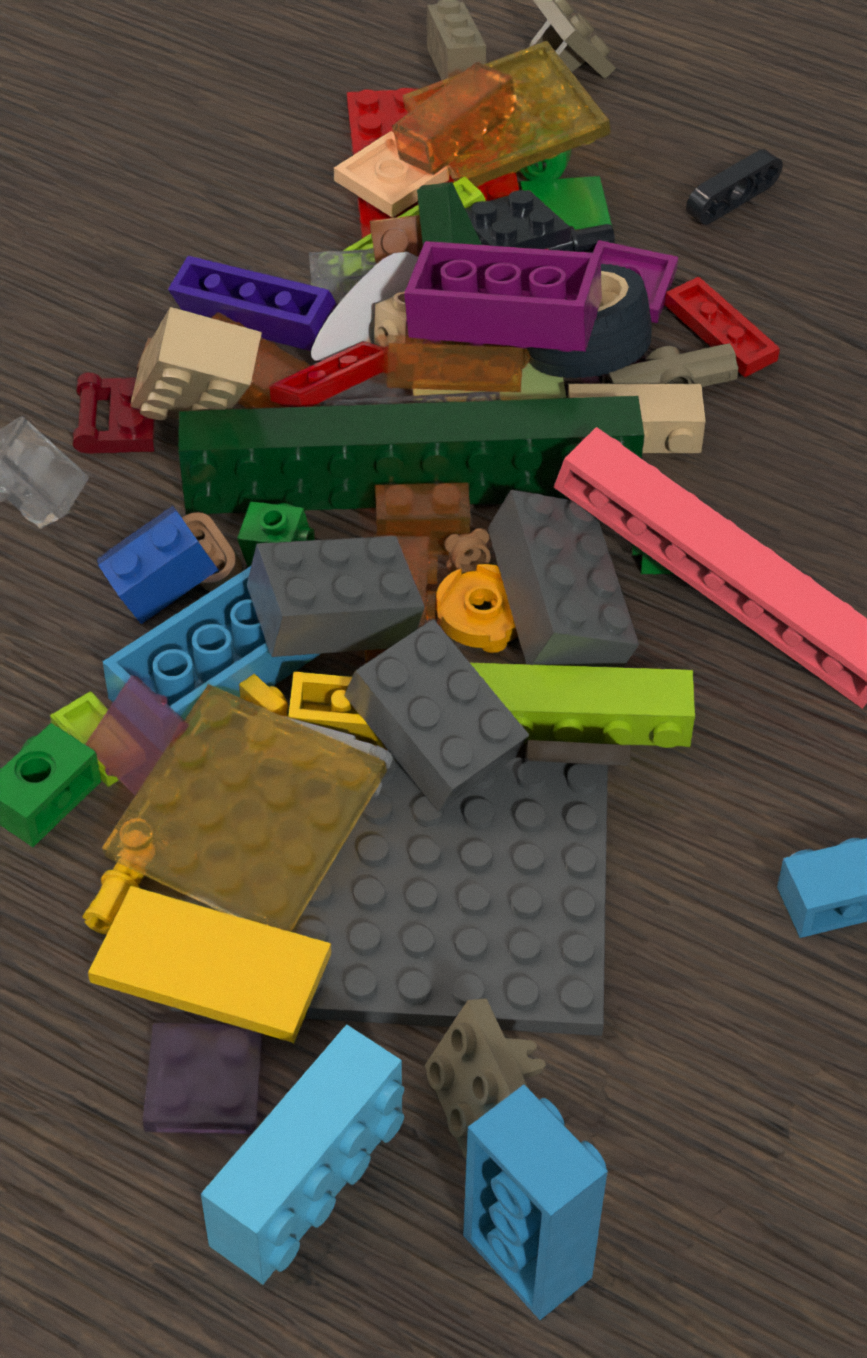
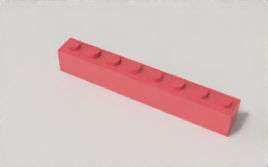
(719, 561)

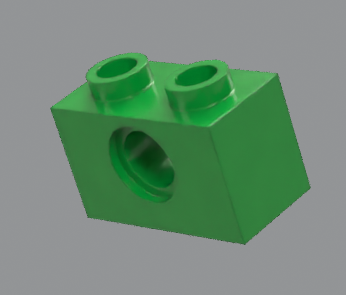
(45, 783)

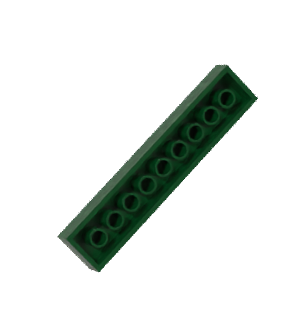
(341, 452)

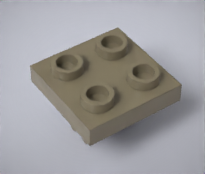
(572, 37)
(477, 1067)

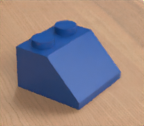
(156, 565)

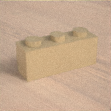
(670, 413)

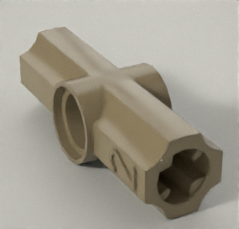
(669, 366)

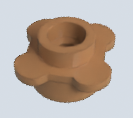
(459, 544)

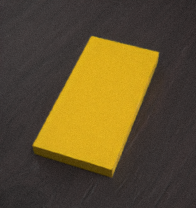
(211, 963)

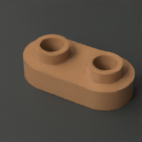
(216, 548)

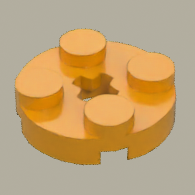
(465, 623)

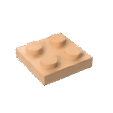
(383, 178)

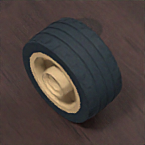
(618, 334)

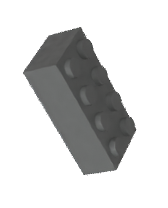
(561, 583)

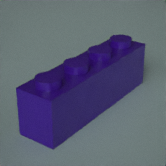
(265, 303)

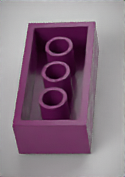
(504, 296)

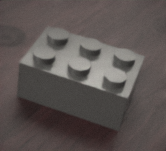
(333, 595)
(435, 714)

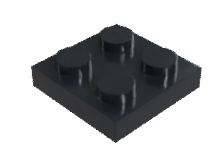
(518, 222)

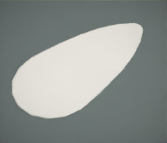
(355, 314)

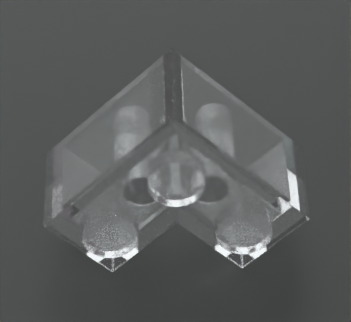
(37, 474)

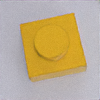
(260, 694)

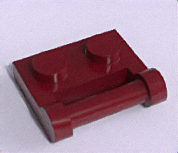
(127, 427)

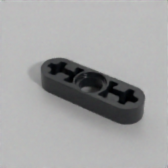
(734, 186)

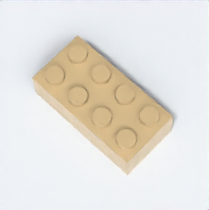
(194, 366)

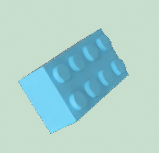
(304, 1155)

